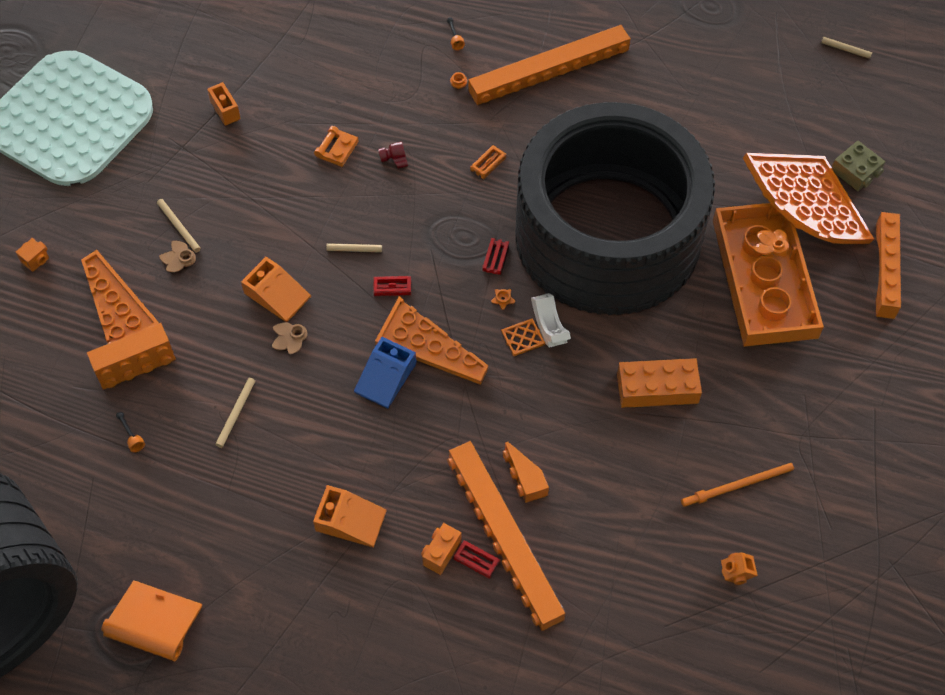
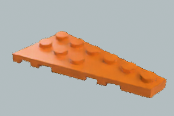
(115, 302)
(430, 343)

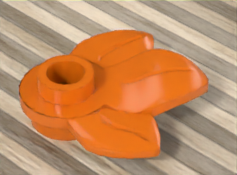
(772, 243)

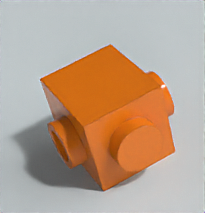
(32, 254)

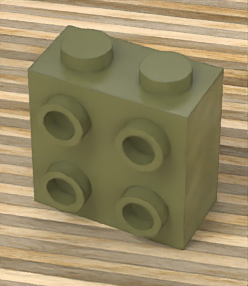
(858, 166)

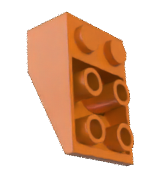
(275, 289)
(348, 517)

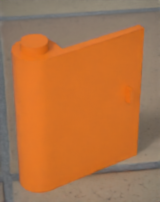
(152, 620)

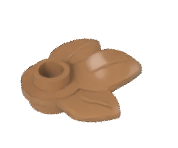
(176, 258)
(287, 337)

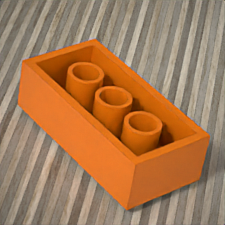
(131, 356)
(659, 383)

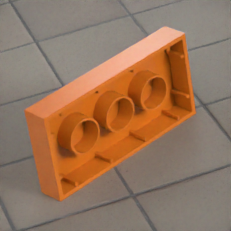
(768, 291)

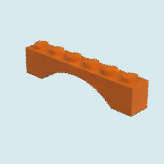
(889, 285)

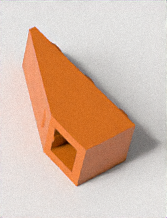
(529, 477)

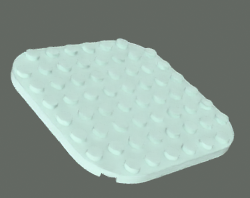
(71, 117)

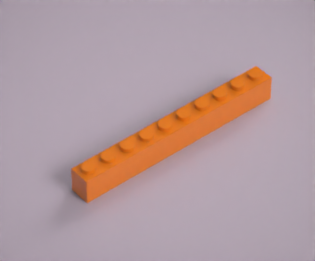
(548, 64)
(506, 536)

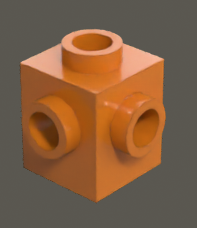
(738, 568)

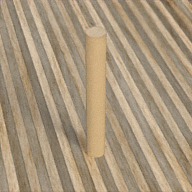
(846, 47)
(354, 247)

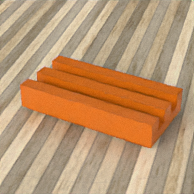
(485, 169)

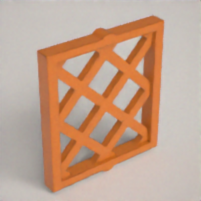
(519, 326)

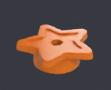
(503, 293)

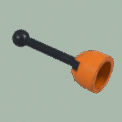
(457, 41)
(134, 442)

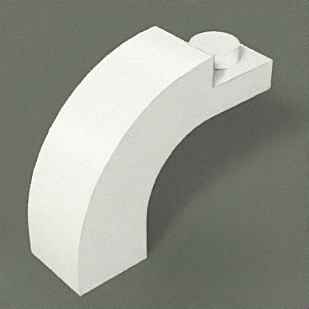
(548, 320)

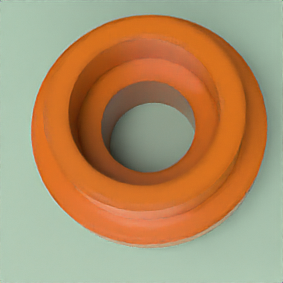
(458, 80)

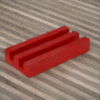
(498, 244)
(392, 288)
(487, 573)

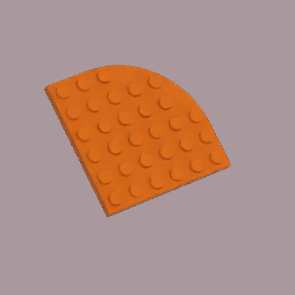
(809, 196)

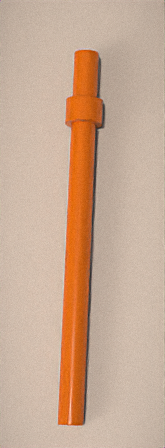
(702, 496)

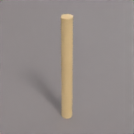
(178, 225)
(235, 412)

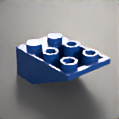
(385, 372)

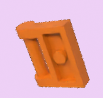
(341, 149)

